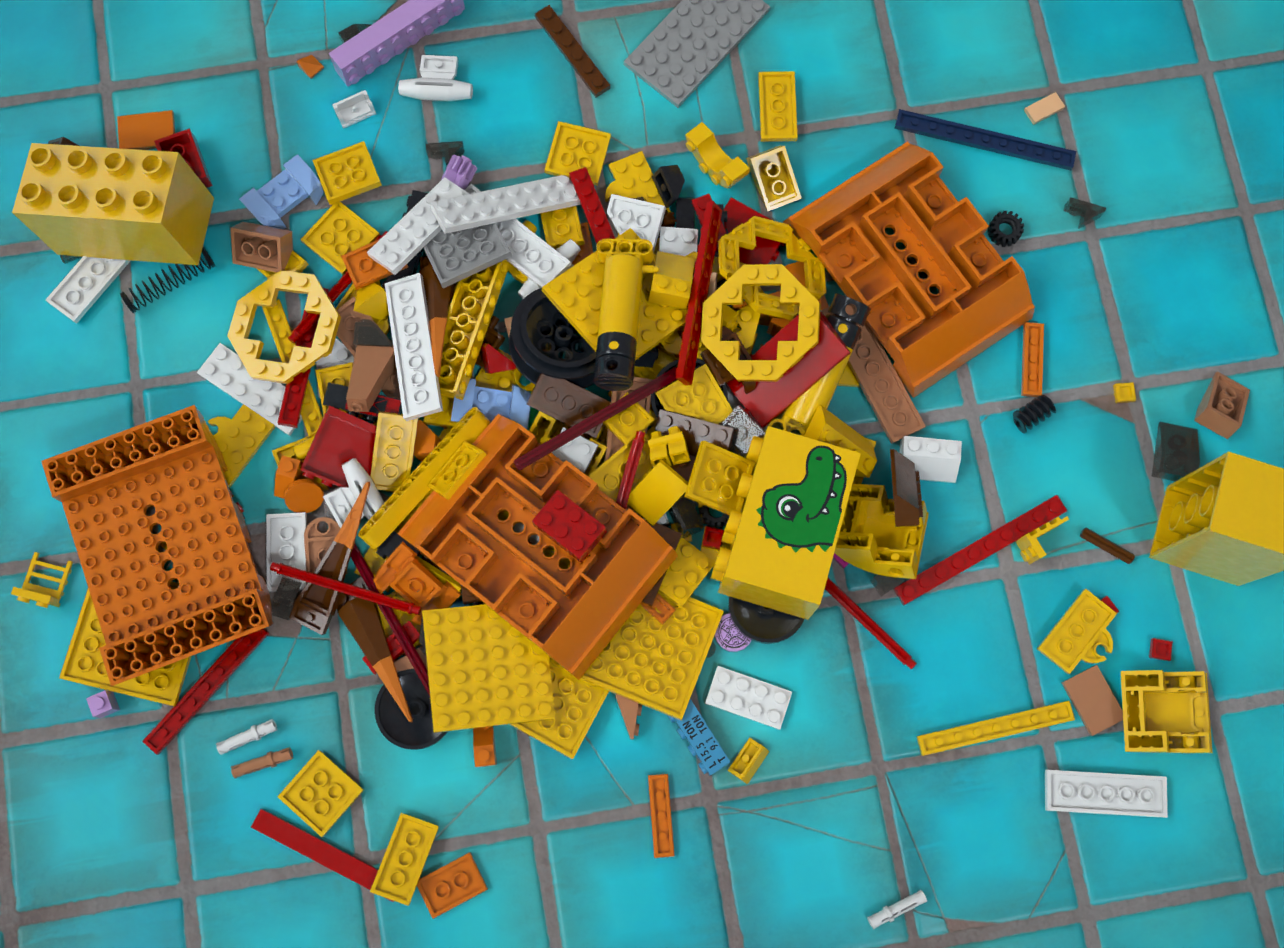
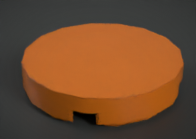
(303, 496)

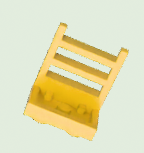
(1030, 546)
(42, 595)

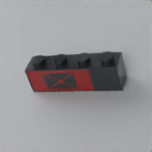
(337, 394)

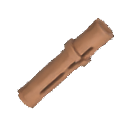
(269, 760)

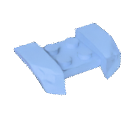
(283, 193)
(493, 401)

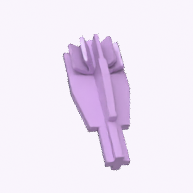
(460, 171)

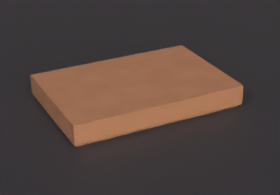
(1093, 700)

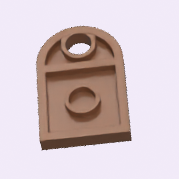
(318, 542)

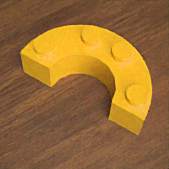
(713, 159)

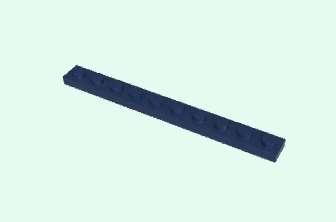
(985, 139)

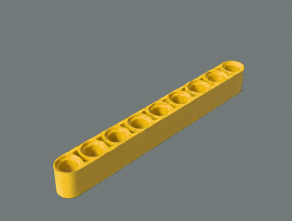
(416, 485)

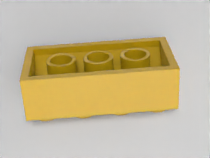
(832, 430)

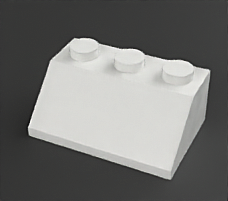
(933, 458)

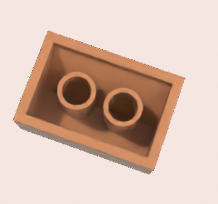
(261, 246)

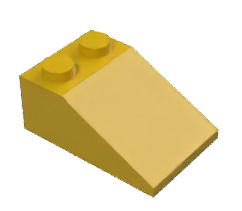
(774, 177)
(673, 281)

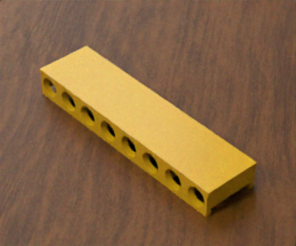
(467, 327)

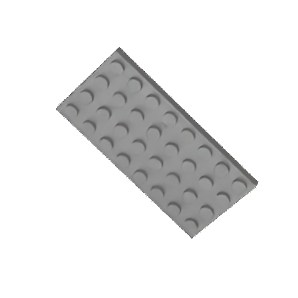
(692, 44)

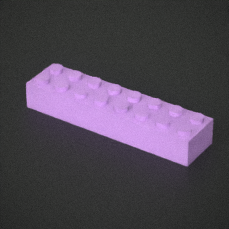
(391, 36)

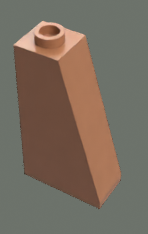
(369, 373)

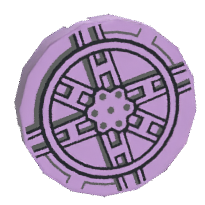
(729, 637)

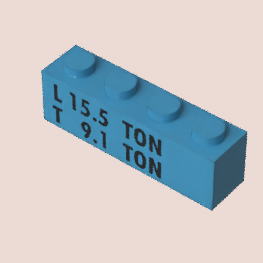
(700, 740)

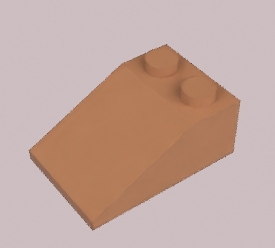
(1223, 406)

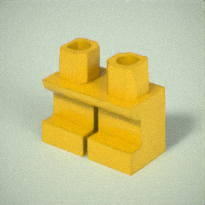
(668, 447)

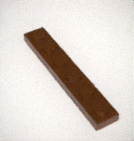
(572, 51)

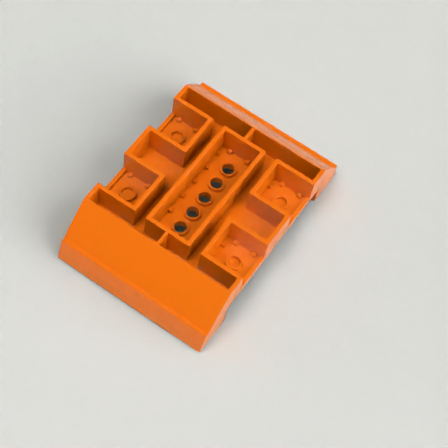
(922, 331)
(105, 501)
(558, 609)

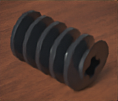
(1032, 412)

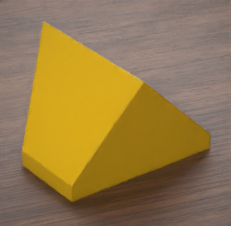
(372, 302)

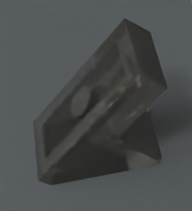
(445, 149)
(1088, 211)
(285, 597)

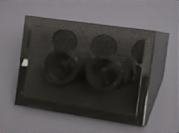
(686, 517)

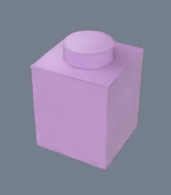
(103, 704)

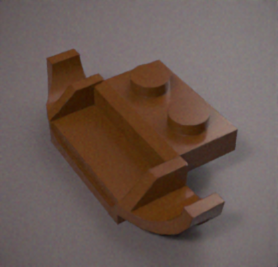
(718, 370)

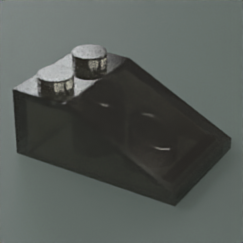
(1175, 452)

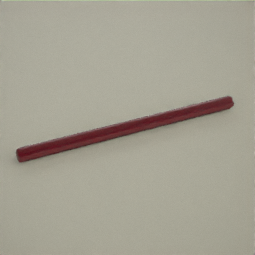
(595, 419)
(392, 620)

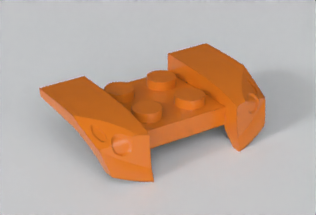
(414, 582)

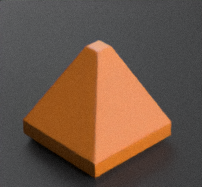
(310, 65)

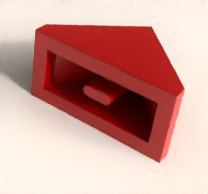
(494, 360)

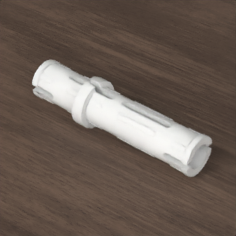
(256, 733)
(897, 909)

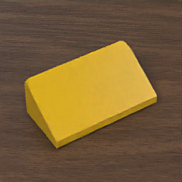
(748, 760)

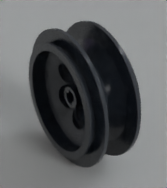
(526, 343)

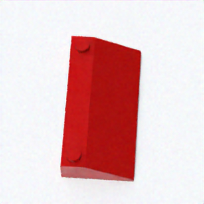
(773, 398)

